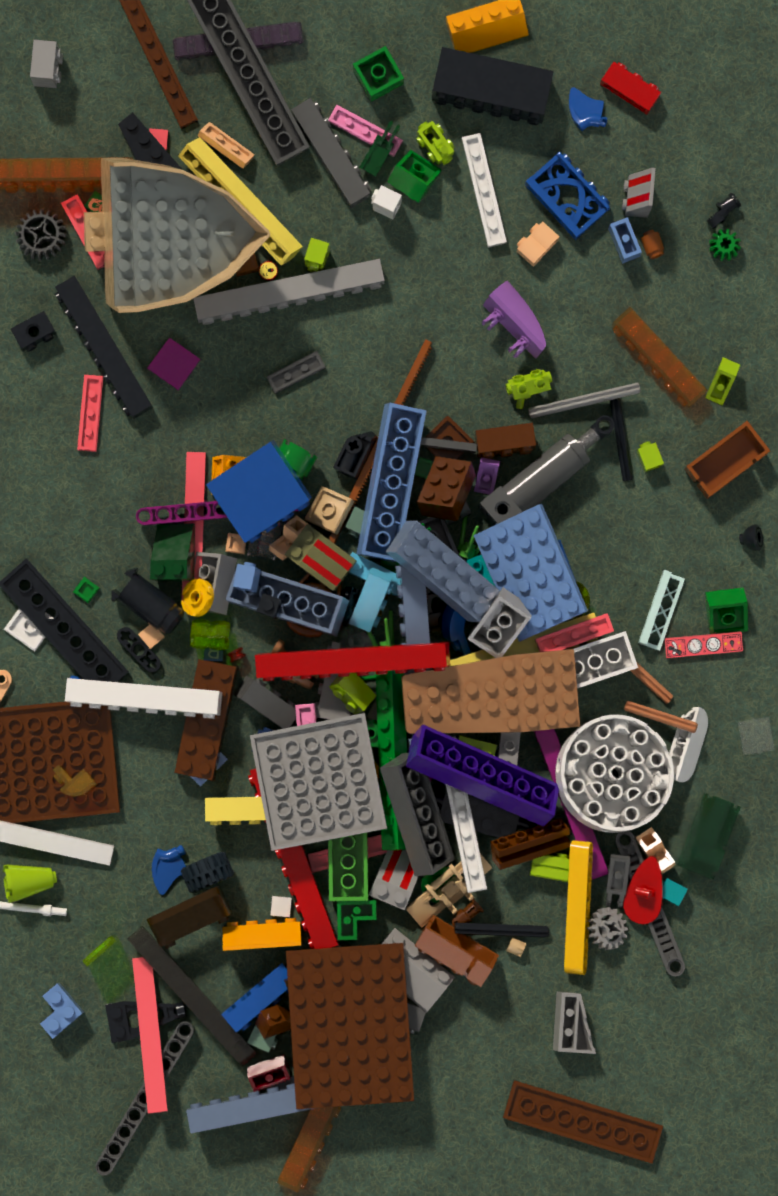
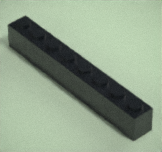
(104, 347)

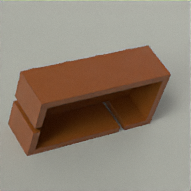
(727, 459)
(456, 951)

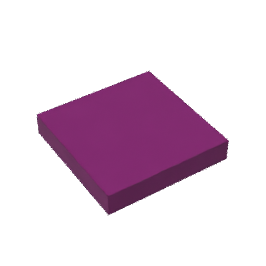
(173, 364)

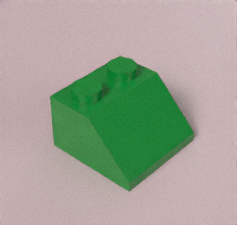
(414, 176)
(727, 610)

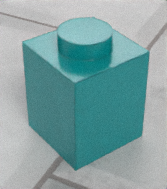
(673, 892)

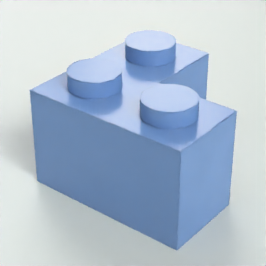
(64, 1008)

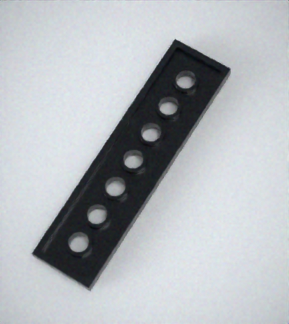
(64, 614)

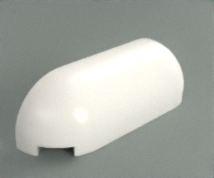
(687, 745)

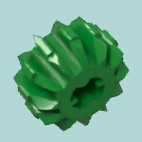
(731, 249)

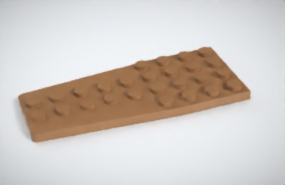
(495, 695)

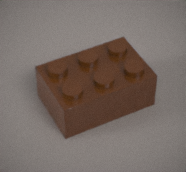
(505, 441)
(446, 488)

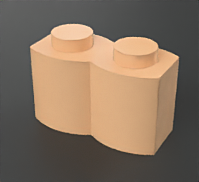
(537, 243)

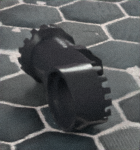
(724, 208)

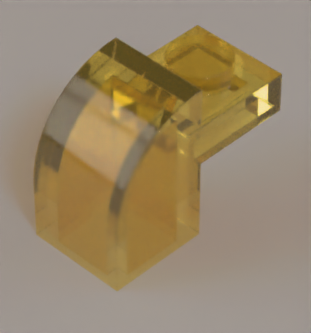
(75, 786)

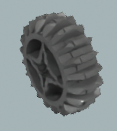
(39, 241)

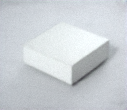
(281, 906)

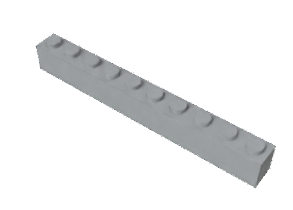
(288, 291)

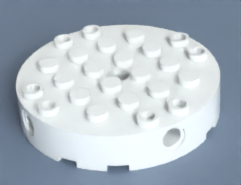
(592, 790)

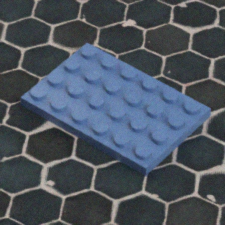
(532, 566)

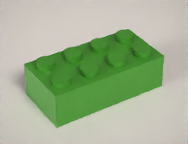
(348, 868)

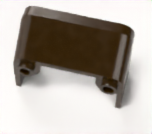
(189, 916)

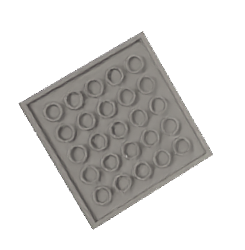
(318, 781)

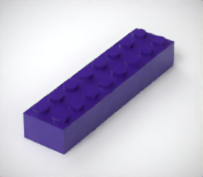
(483, 775)

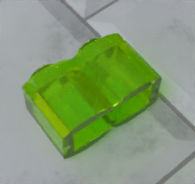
(210, 634)

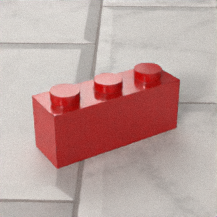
(630, 87)

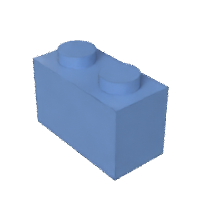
(624, 240)

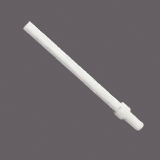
(46, 910)

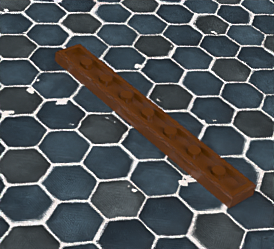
(159, 62)

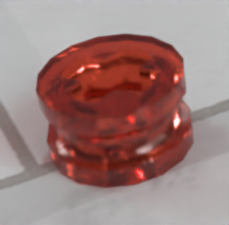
(236, 655)

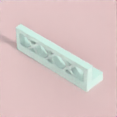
(656, 604)

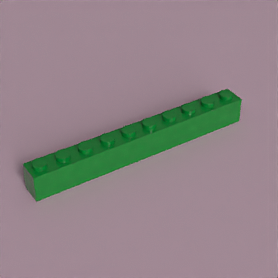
(391, 744)

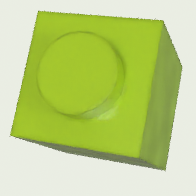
(649, 456)

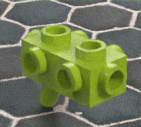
(439, 148)
(523, 386)

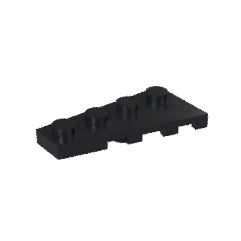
(144, 144)

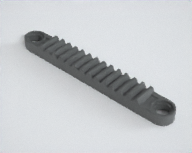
(659, 927)

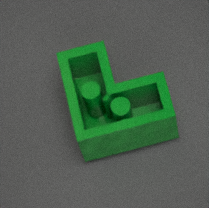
(349, 912)

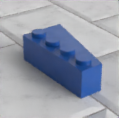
(257, 999)

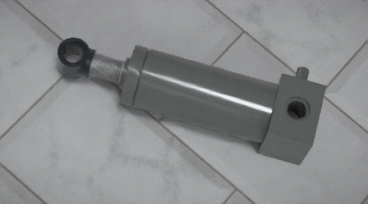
(543, 474)

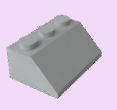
(219, 572)
(500, 624)

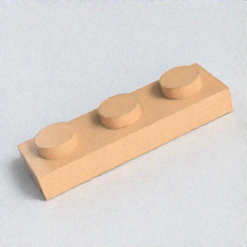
(226, 145)

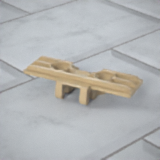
(447, 894)

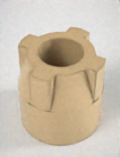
(516, 947)

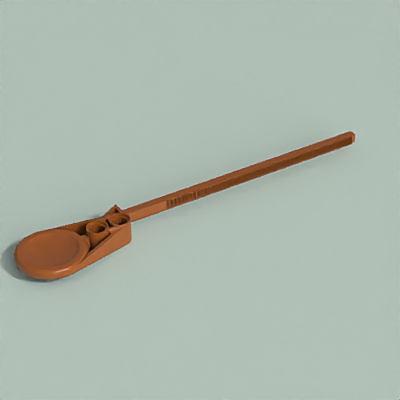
(306, 632)

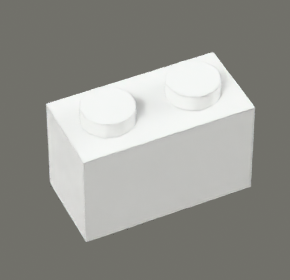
(386, 201)

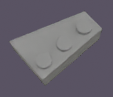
(571, 1025)

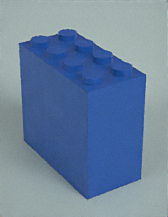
(259, 492)

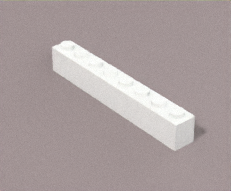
(143, 697)

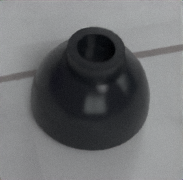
(752, 538)

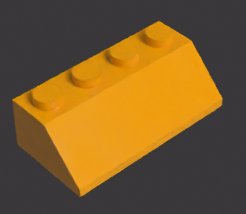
(487, 25)
(262, 935)

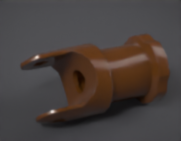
(464, 916)

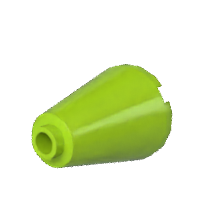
(26, 881)

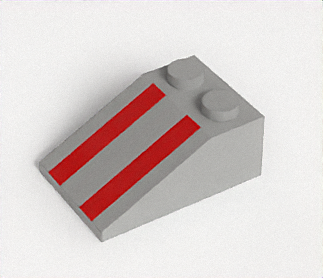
(639, 193)
(394, 880)

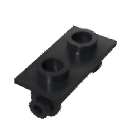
(352, 595)

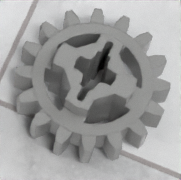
(607, 928)

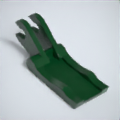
(379, 151)

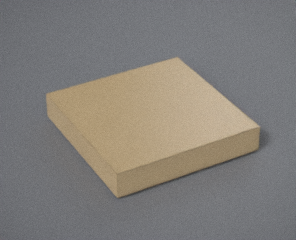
(329, 510)

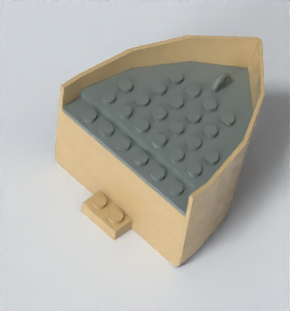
(166, 234)

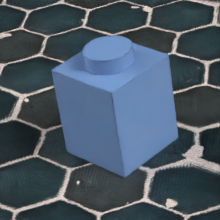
(247, 577)

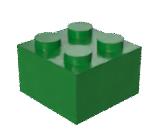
(378, 73)

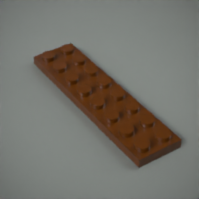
(583, 1121)

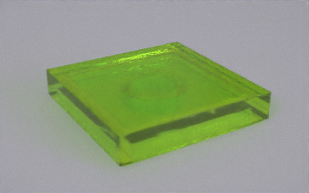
(100, 950)

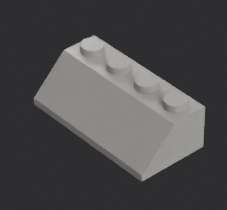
(424, 976)

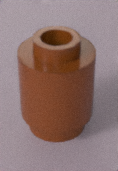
(652, 244)

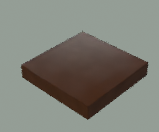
(448, 430)

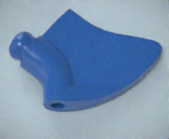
(585, 110)
(167, 867)

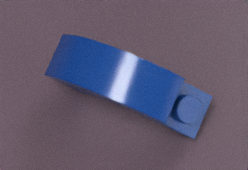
(453, 630)

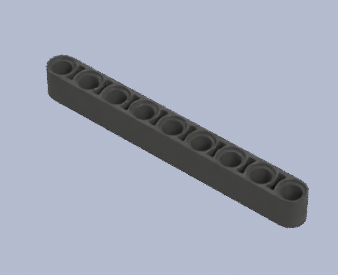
(138, 1105)

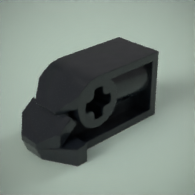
(351, 461)

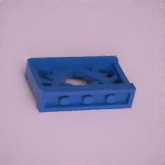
(541, 190)

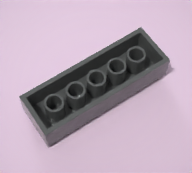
(417, 817)

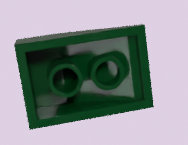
(173, 553)

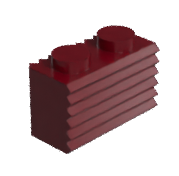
(268, 1073)

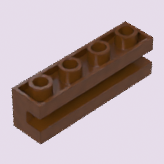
(530, 844)

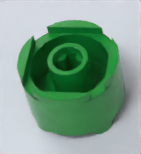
(298, 458)

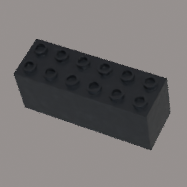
(492, 86)

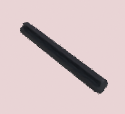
(621, 439)
(501, 930)

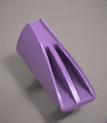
(517, 317)

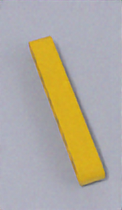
(578, 907)

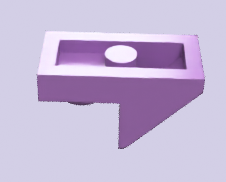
(486, 476)

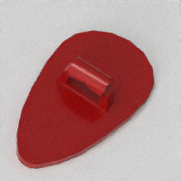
(645, 892)

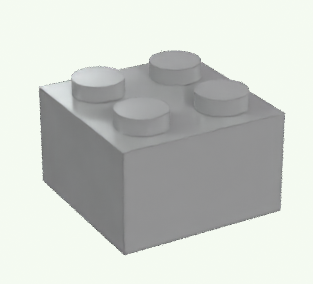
(45, 64)

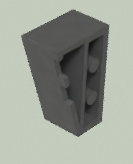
(266, 702)

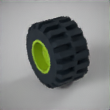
(207, 872)

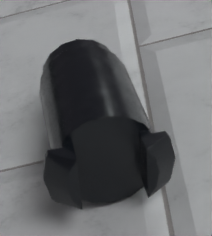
(149, 603)

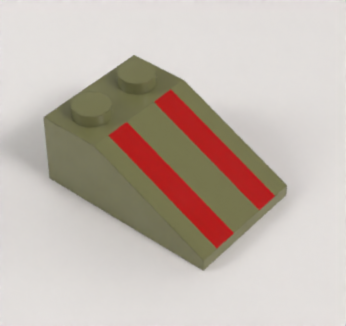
(320, 557)

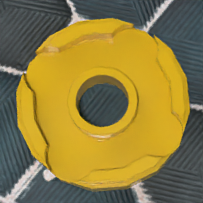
(205, 600)

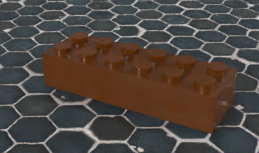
(204, 736)

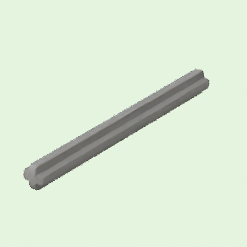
(584, 400)

